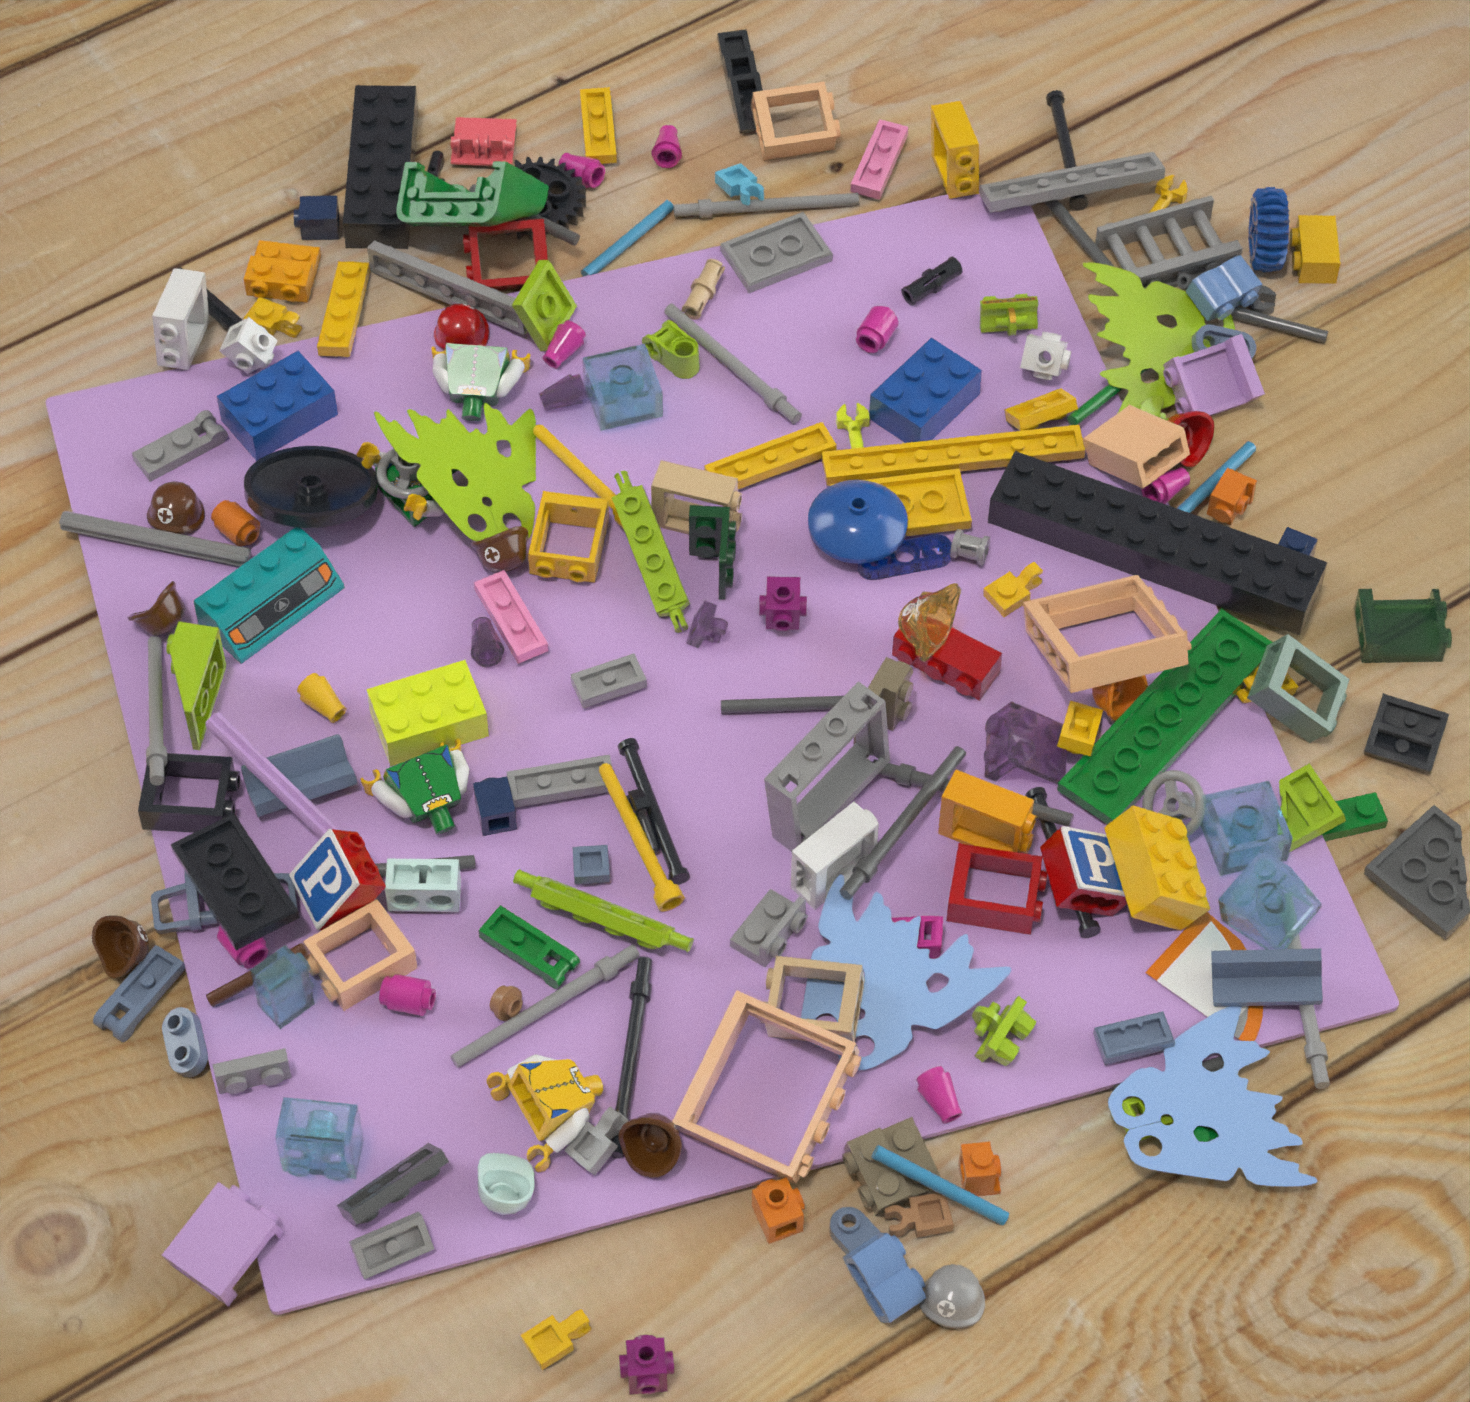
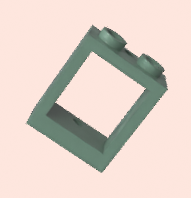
(1269, 695)

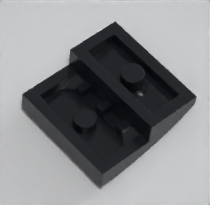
(1406, 733)

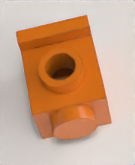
(1231, 496)
(979, 1169)

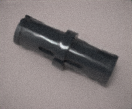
(946, 271)

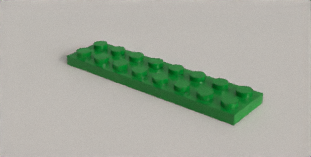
(1165, 719)

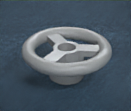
(407, 471)
(1189, 805)

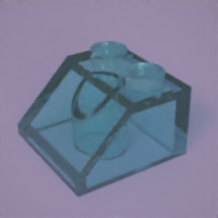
(1268, 903)

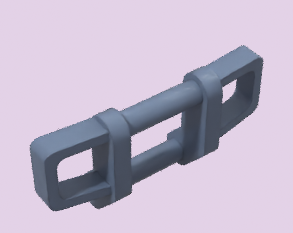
(196, 917)

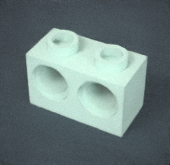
(423, 885)

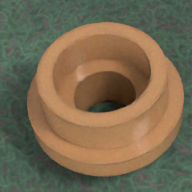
(506, 1002)

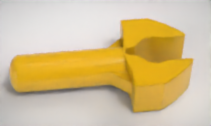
(1166, 197)

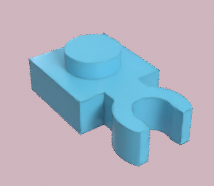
(739, 181)

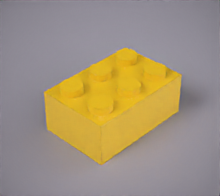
(1157, 868)

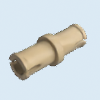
(703, 288)

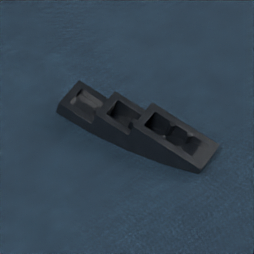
(740, 75)

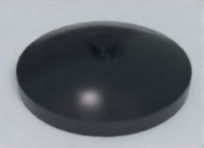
(310, 486)

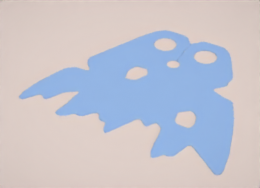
(895, 975)
(1208, 1100)

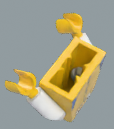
(551, 1098)

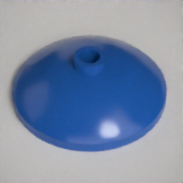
(856, 533)

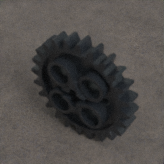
(565, 193)

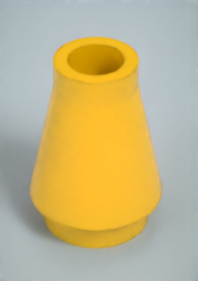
(320, 696)

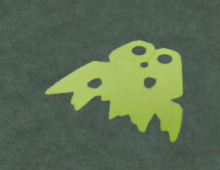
(1136, 328)
(476, 456)

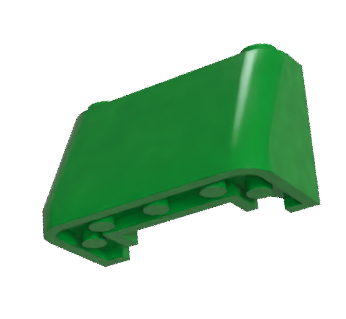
(497, 199)

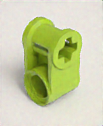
(674, 350)

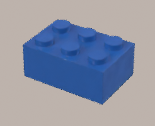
(925, 393)
(277, 405)

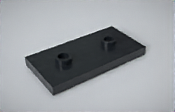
(235, 881)

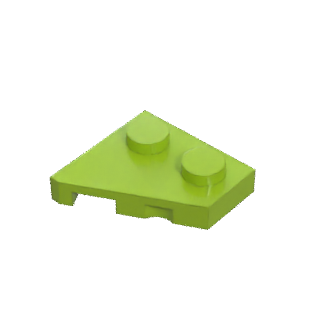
(1307, 806)

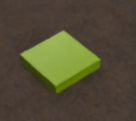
(543, 303)

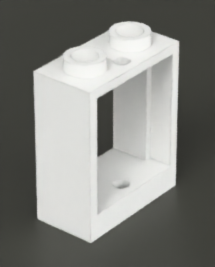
(181, 319)
(832, 852)

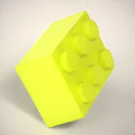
(427, 710)

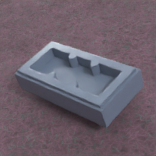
(1133, 1037)

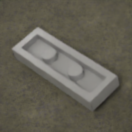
(557, 781)

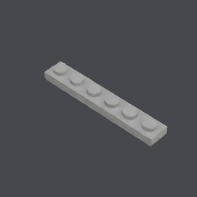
(1072, 182)
(443, 285)

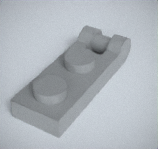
(180, 446)

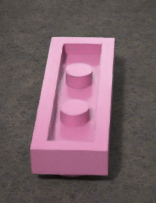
(879, 159)
(511, 616)

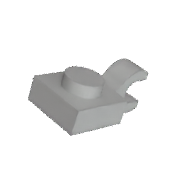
(594, 1143)

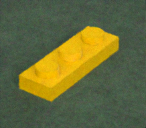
(598, 124)

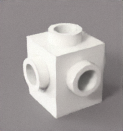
(248, 346)
(1035, 361)

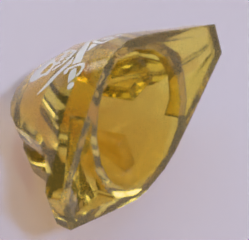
(929, 619)

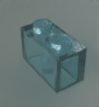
(283, 986)

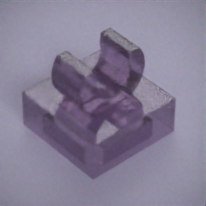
(706, 626)

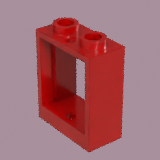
(471, 246)
(992, 914)

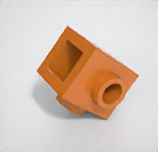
(778, 1209)

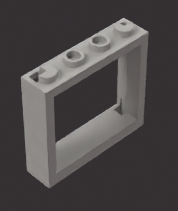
(856, 714)

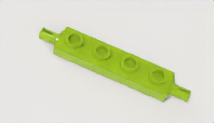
(651, 551)
(591, 909)

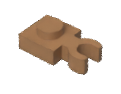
(926, 1214)

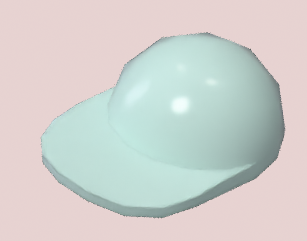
(505, 1182)

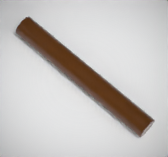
(241, 983)

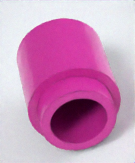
(876, 329)
(248, 955)
(407, 994)

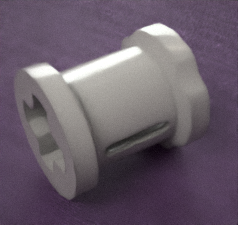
(970, 547)

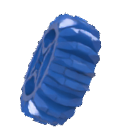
(1268, 229)

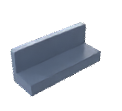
(311, 768)
(1267, 977)

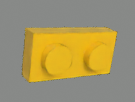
(1041, 409)
(1080, 728)

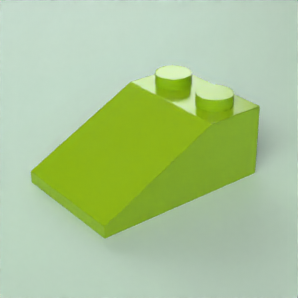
(199, 670)

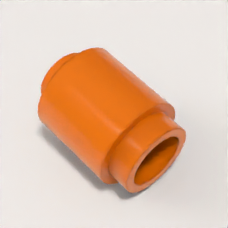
(235, 523)

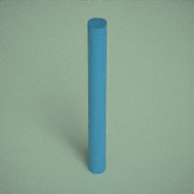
(628, 239)
(1208, 486)
(940, 1185)

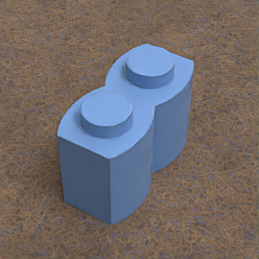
(1224, 288)
(885, 1277)

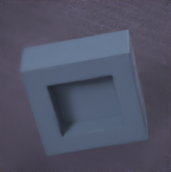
(591, 864)

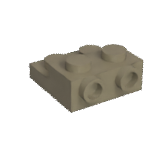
(893, 686)
(878, 1182)

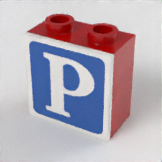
(1083, 872)
(336, 878)

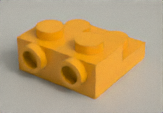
(282, 271)

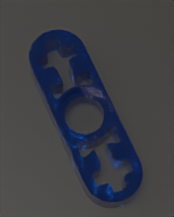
(913, 546)

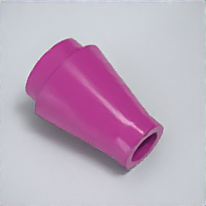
(667, 147)
(587, 168)
(565, 341)
(1167, 485)
(939, 1092)

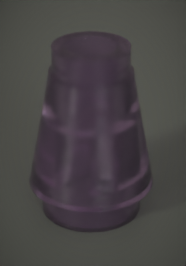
(564, 393)
(485, 643)

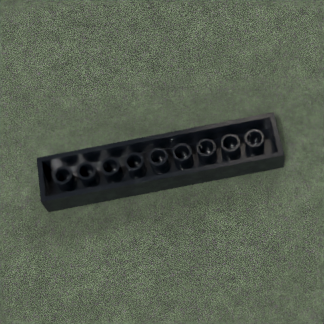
(1157, 542)

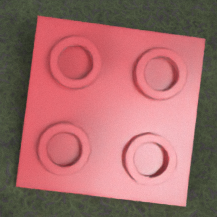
(483, 141)

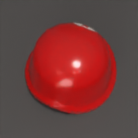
(461, 326)
(1199, 434)

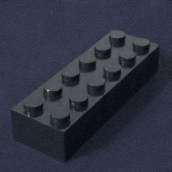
(379, 146)

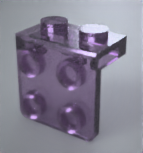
(1023, 741)

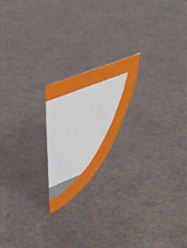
(1187, 971)

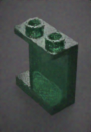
(1401, 628)

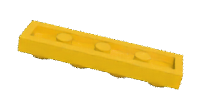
(343, 309)
(775, 455)

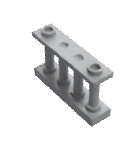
(1170, 221)

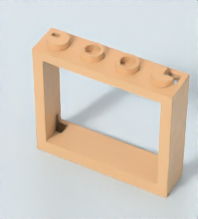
(1050, 613)
(715, 1060)

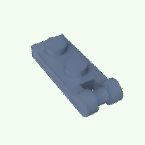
(139, 993)

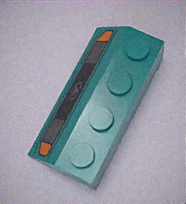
(269, 594)

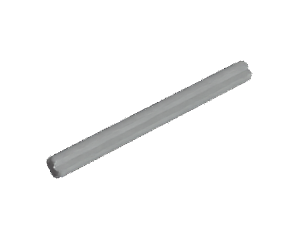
(154, 538)

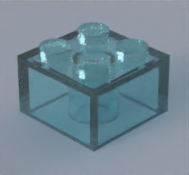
(622, 387)
(1242, 824)
(319, 1138)

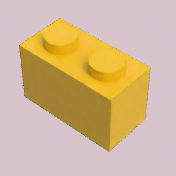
(1316, 249)

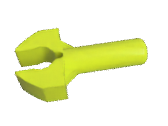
(854, 427)

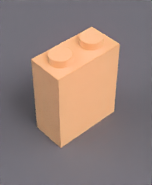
(1136, 446)

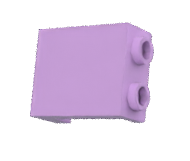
(1214, 378)
(222, 1241)

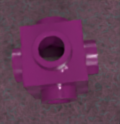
(783, 603)
(646, 1365)

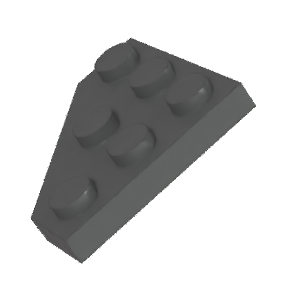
(1426, 872)

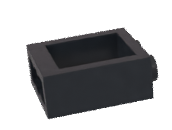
(185, 818)

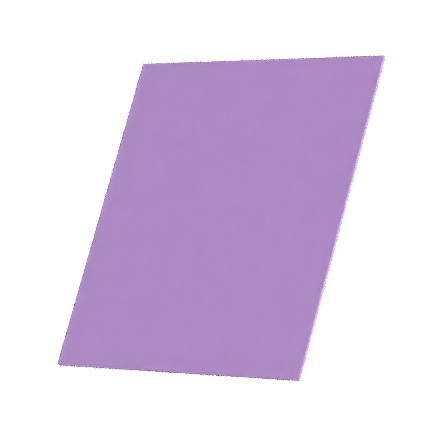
(413, 611)

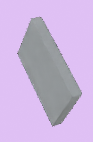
(776, 252)

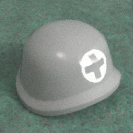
(953, 1297)

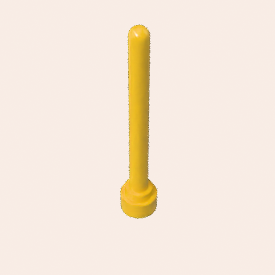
(576, 466)
(667, 894)

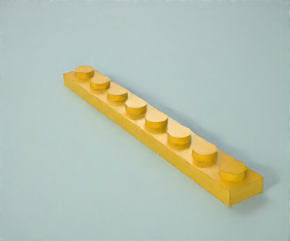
(952, 453)

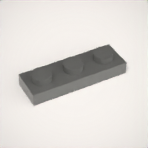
(393, 1184)

